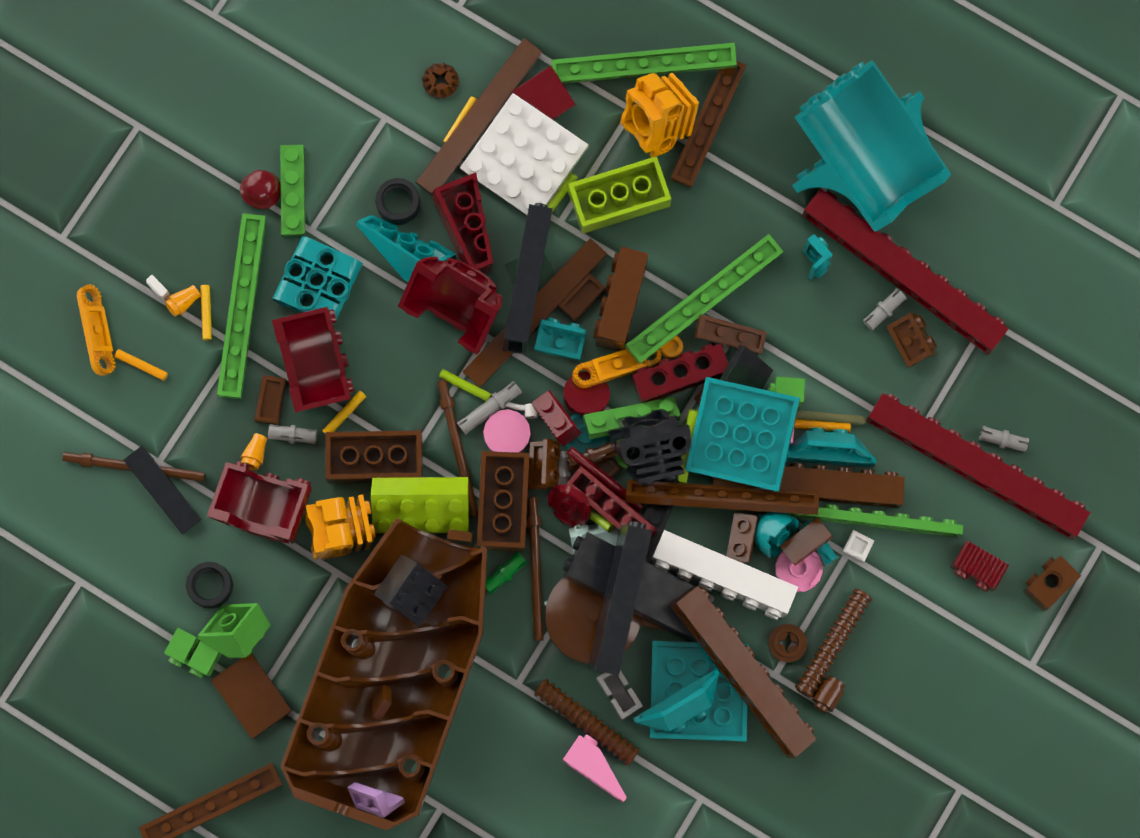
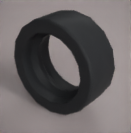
(400, 184)
(196, 572)

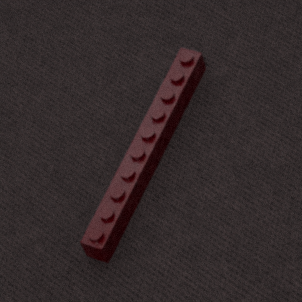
(905, 272)
(978, 466)

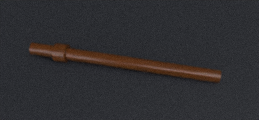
(447, 404)
(90, 460)
(534, 523)

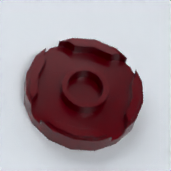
(588, 399)
(569, 505)

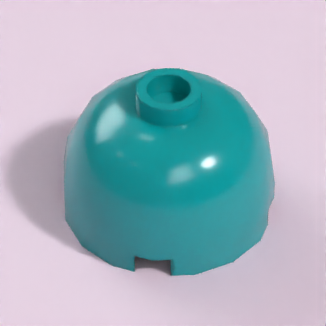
(773, 531)

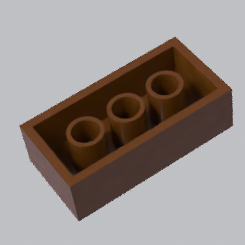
(623, 293)
(373, 454)
(503, 501)

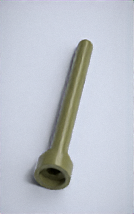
(830, 417)

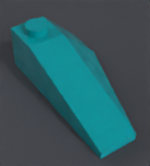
(400, 248)

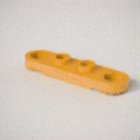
(96, 330)
(611, 368)

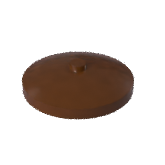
(573, 620)

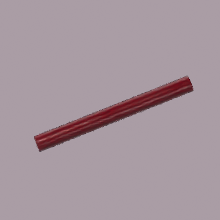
(601, 475)

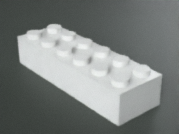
(724, 575)

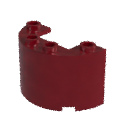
(454, 294)
(313, 358)
(260, 503)

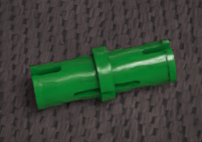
(505, 572)

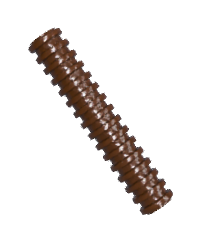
(833, 643)
(586, 721)

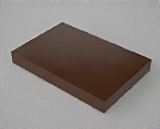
(251, 695)

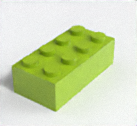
(619, 195)
(424, 503)

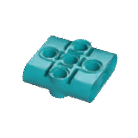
(308, 257)

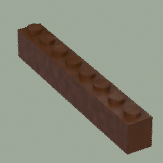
(839, 485)
(743, 672)

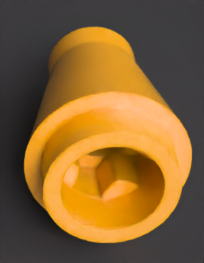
(182, 300)
(254, 452)

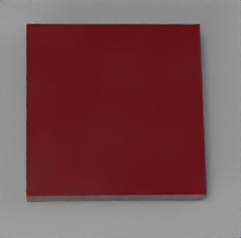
(546, 94)

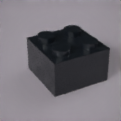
(410, 590)

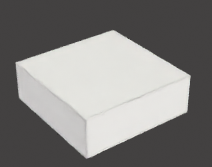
(157, 287)
(858, 546)

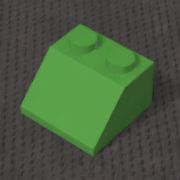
(235, 629)

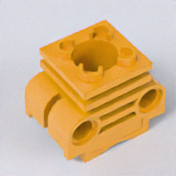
(659, 112)
(338, 527)

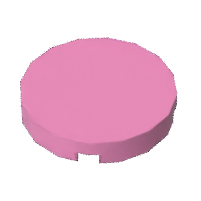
(507, 432)
(803, 575)

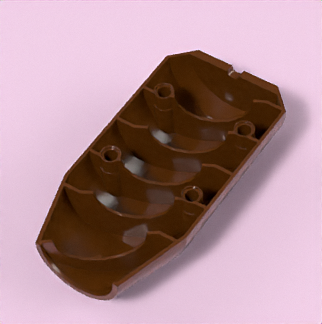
(394, 655)

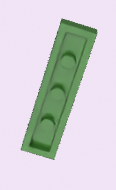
(292, 190)
(600, 422)

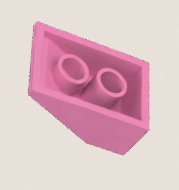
(591, 763)

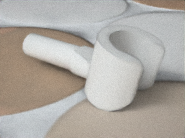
(530, 412)

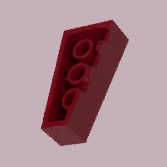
(464, 220)

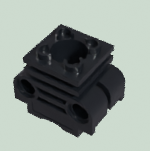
(651, 445)

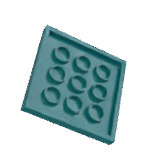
(742, 434)
(678, 666)

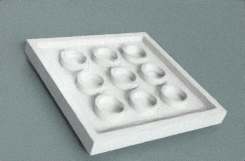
(524, 155)

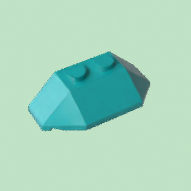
(830, 448)
(681, 706)

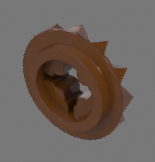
(440, 90)
(796, 635)

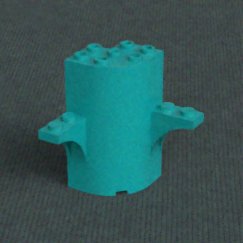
(870, 145)

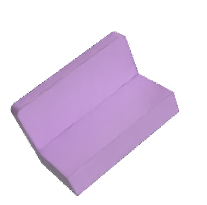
(374, 800)

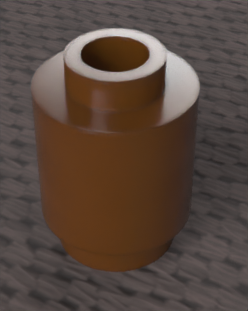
(828, 694)

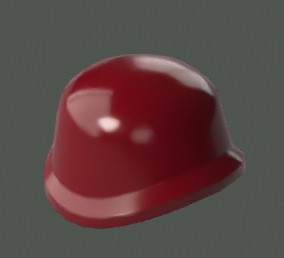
(260, 189)

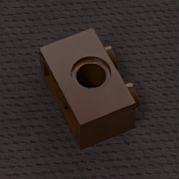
(1064, 578)

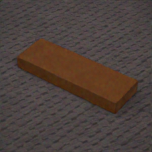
(730, 334)

